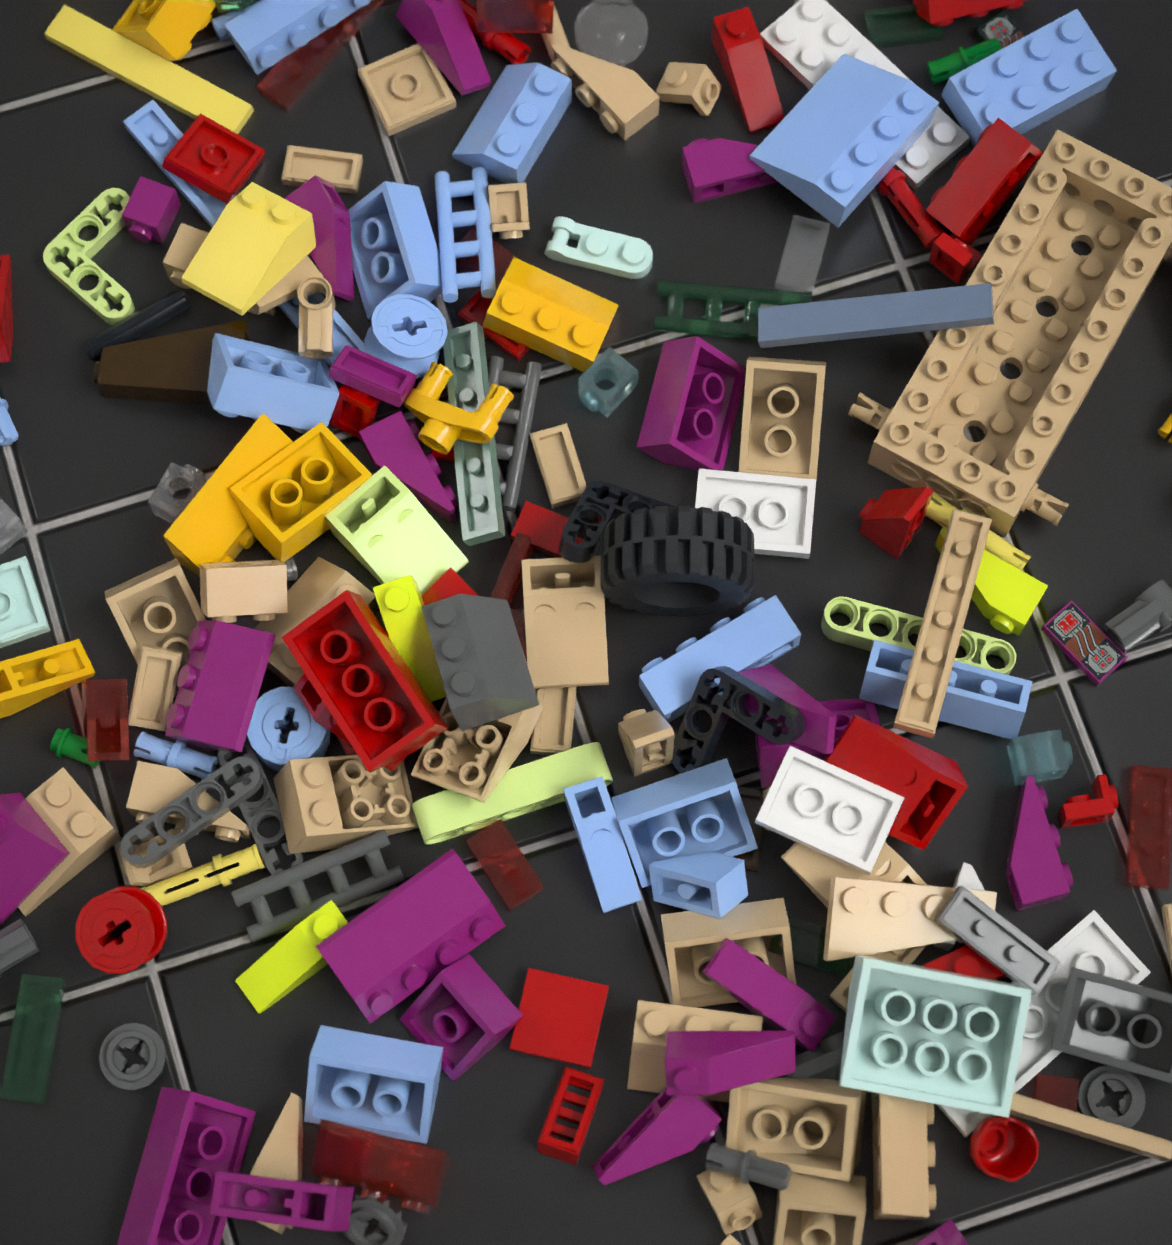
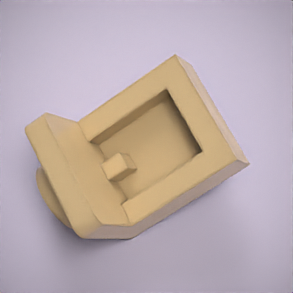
(689, 85)
(508, 209)
(168, 866)
(730, 1199)

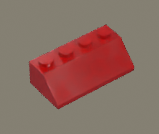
(364, 681)

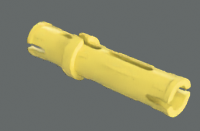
(941, 512)
(248, 859)

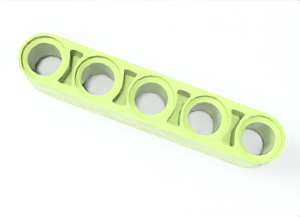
(900, 627)
(517, 793)

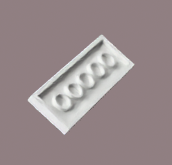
(815, 37)
(1086, 947)

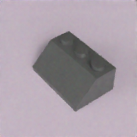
(479, 658)

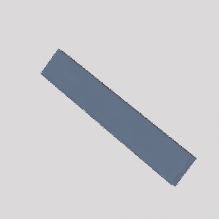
(876, 315)

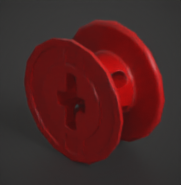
(136, 945)

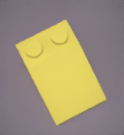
(250, 248)

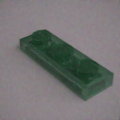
(33, 1039)

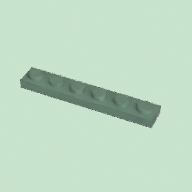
(474, 462)

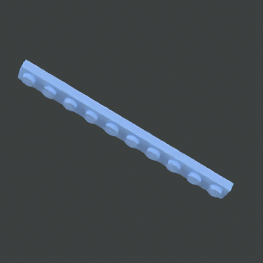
(157, 137)

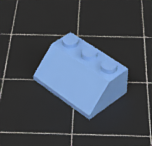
(515, 121)
(393, 246)
(269, 380)
(684, 818)
(373, 1083)

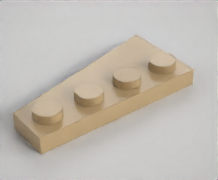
(886, 916)

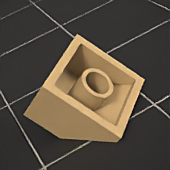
(820, 1211)

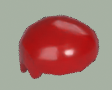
(1004, 1147)

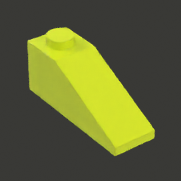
(1003, 592)
(407, 629)
(290, 959)

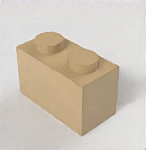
(243, 589)

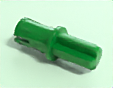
(956, 62)

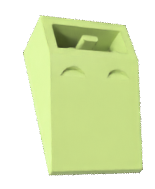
(393, 533)

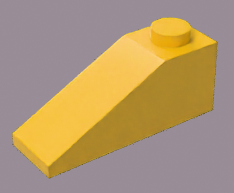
(41, 675)

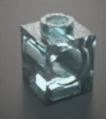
(607, 367)
(1039, 755)

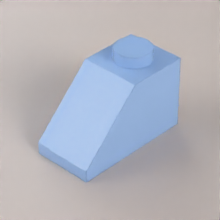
(700, 883)

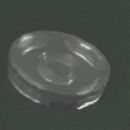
(611, 31)

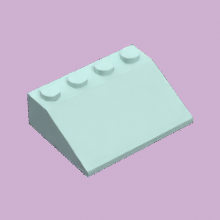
(933, 1035)

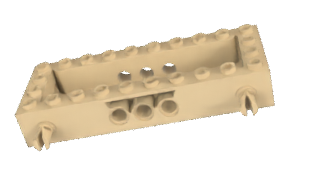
(959, 384)

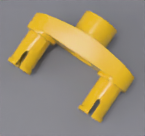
(448, 423)

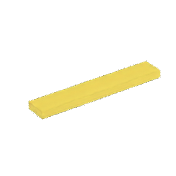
(146, 70)

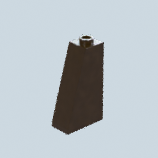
(163, 367)

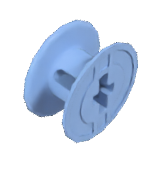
(406, 333)
(274, 713)

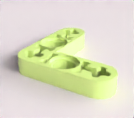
(81, 252)

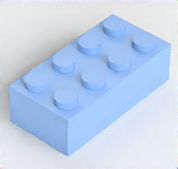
(1031, 78)

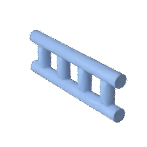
(481, 247)

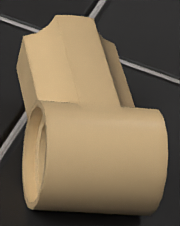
(315, 320)

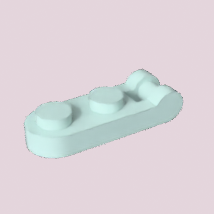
(599, 249)

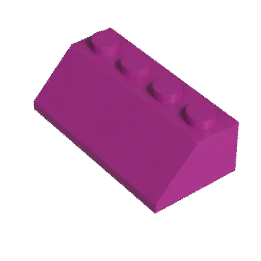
(411, 935)
(178, 1168)

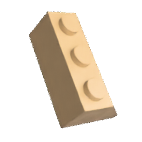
(309, 593)
(694, 939)
(650, 1037)
(902, 1158)

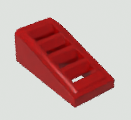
(560, 1149)

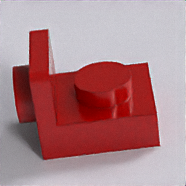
(953, 257)
(354, 410)
(1083, 811)

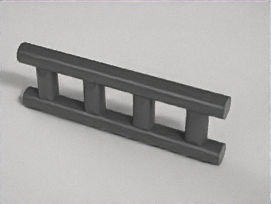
(521, 418)
(294, 877)

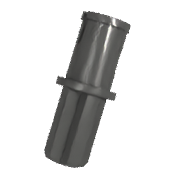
(748, 1166)

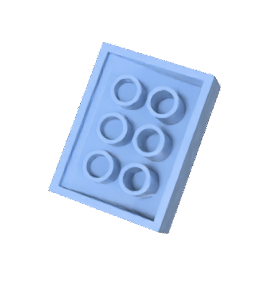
(845, 136)

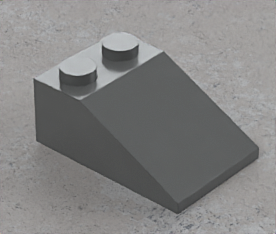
(1116, 1024)

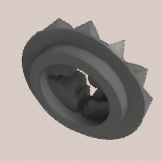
(129, 1037)
(1116, 1080)
(386, 1232)

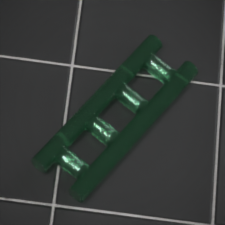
(715, 295)

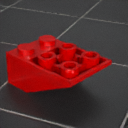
(920, 775)

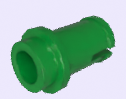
(71, 746)

